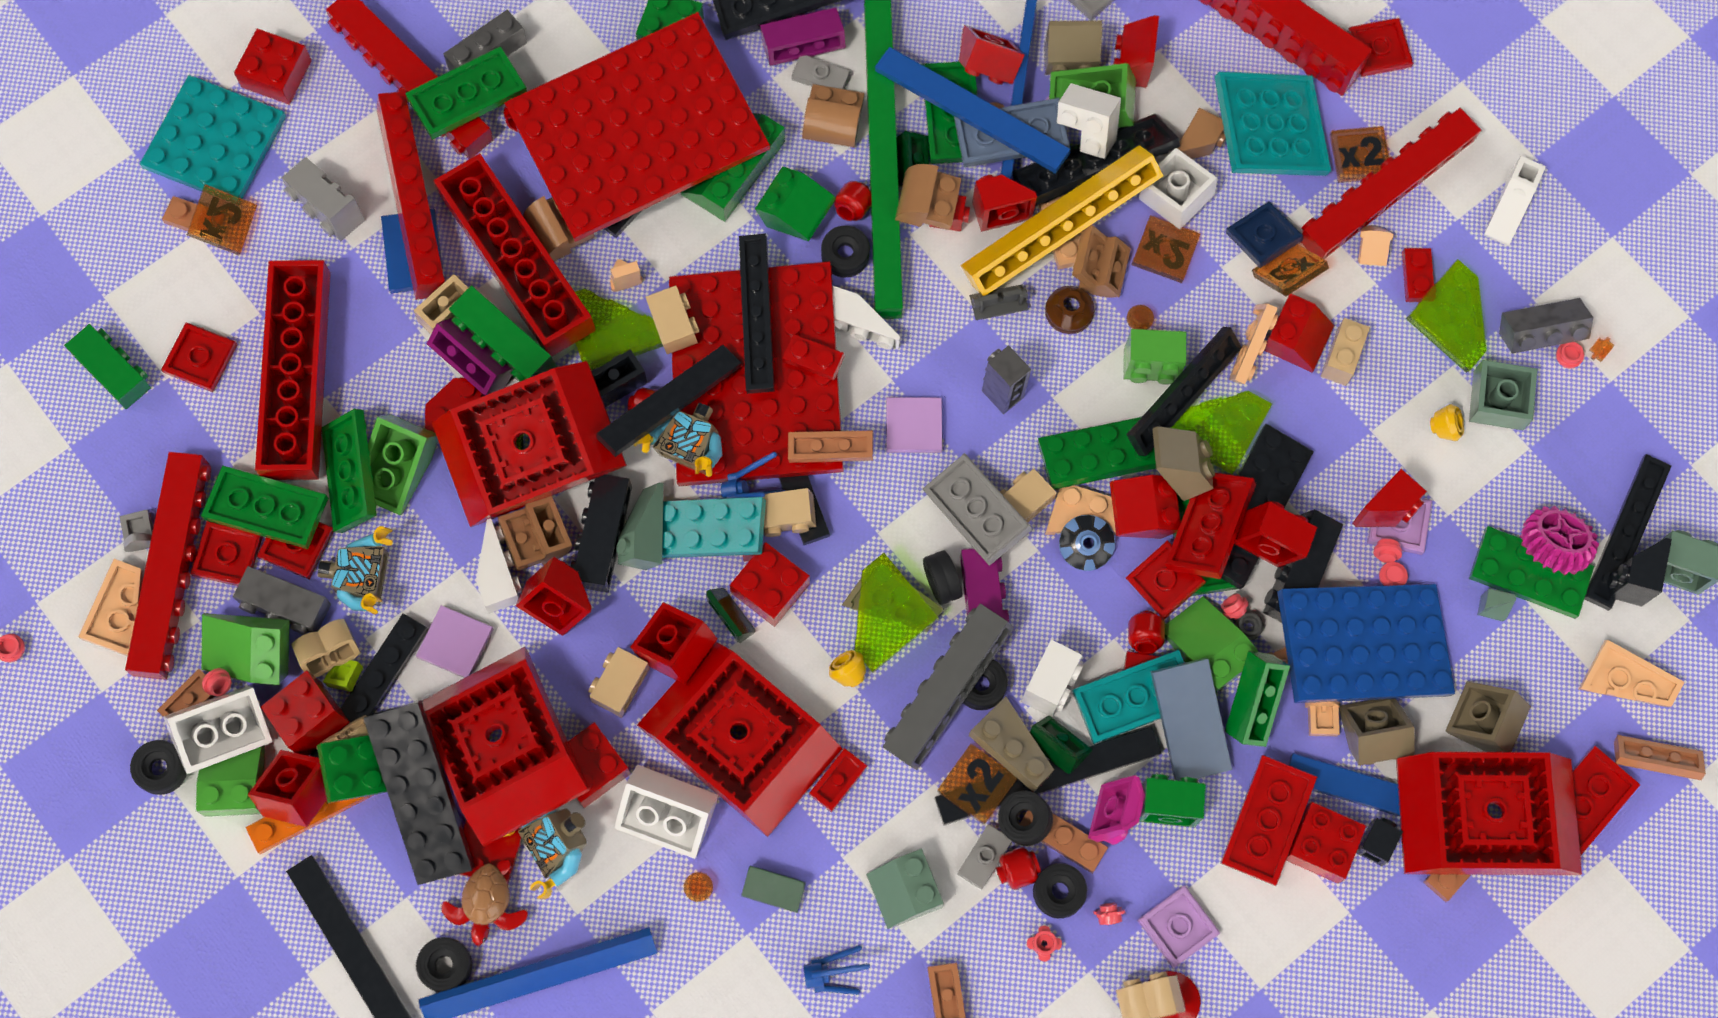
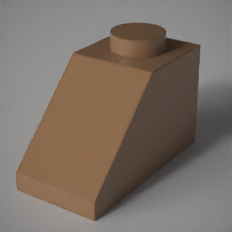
(1202, 135)

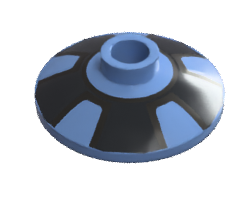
(1072, 540)

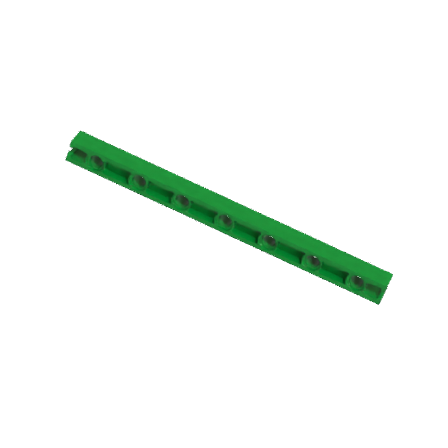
(883, 164)

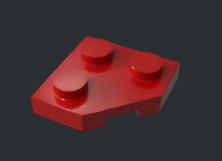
(454, 394)

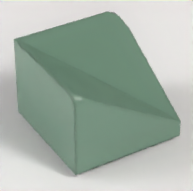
(1496, 604)

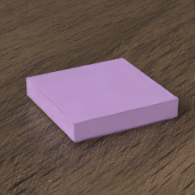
(913, 425)
(1410, 535)
(454, 642)
(1178, 926)

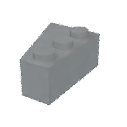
(322, 199)

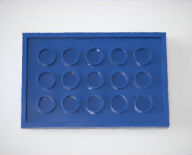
(1365, 643)

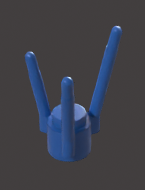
(739, 488)
(817, 973)

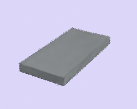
(977, 509)

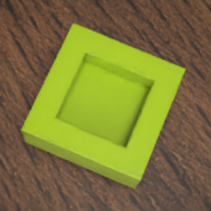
(343, 676)

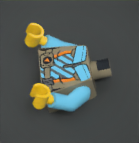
(687, 440)
(359, 571)
(555, 846)

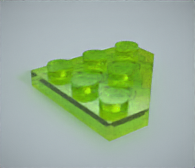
(1453, 316)
(616, 331)
(1226, 425)
(888, 613)

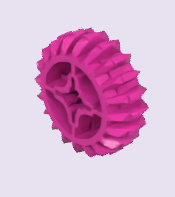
(1559, 540)

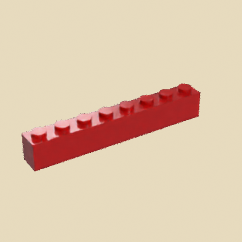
(398, 65)
(1390, 184)
(410, 194)
(168, 566)

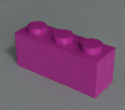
(803, 36)
(468, 358)
(982, 583)

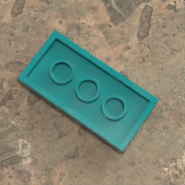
(713, 527)
(1122, 699)

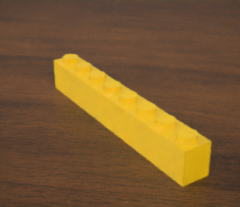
(1062, 220)

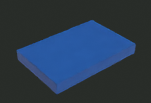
(395, 254)

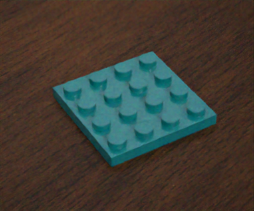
(1272, 124)
(213, 138)

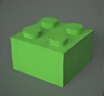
(1154, 356)

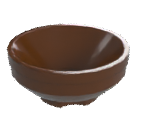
(1069, 321)

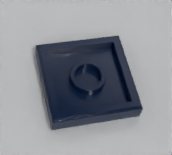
(1264, 234)

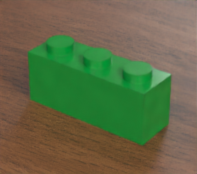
(109, 365)
(1257, 698)

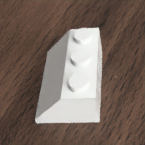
(218, 729)
(665, 811)

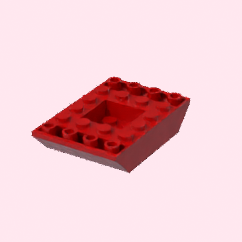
(561, 417)
(521, 773)
(754, 775)
(1449, 823)

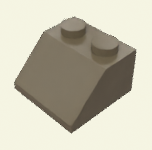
(1072, 45)
(1183, 461)
(1488, 717)
(1377, 731)

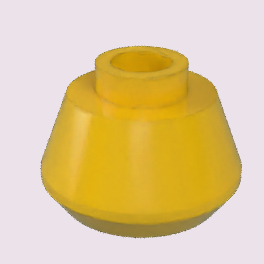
(1448, 423)
(848, 669)

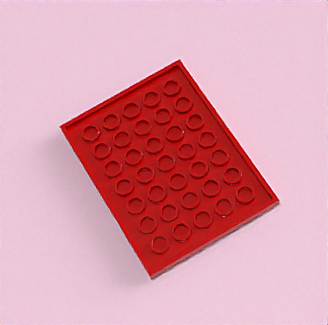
(637, 126)
(802, 401)

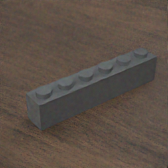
(947, 686)

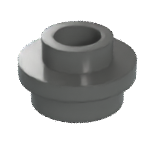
(1255, 620)

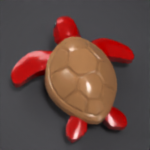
(485, 902)

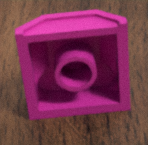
(1117, 810)

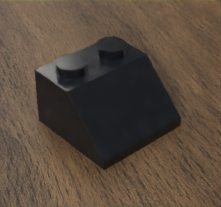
(1641, 576)

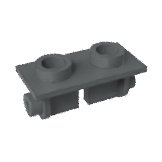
(999, 302)

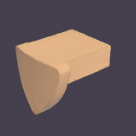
(1374, 245)
(625, 275)
(1323, 718)

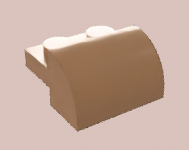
(833, 115)
(928, 197)
(551, 228)
(1101, 263)
(535, 533)

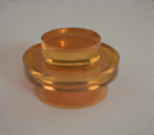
(1140, 317)
(1601, 348)
(698, 887)

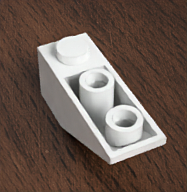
(1514, 200)
(861, 320)
(493, 575)

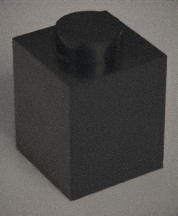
(1379, 841)

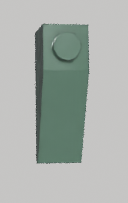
(641, 536)

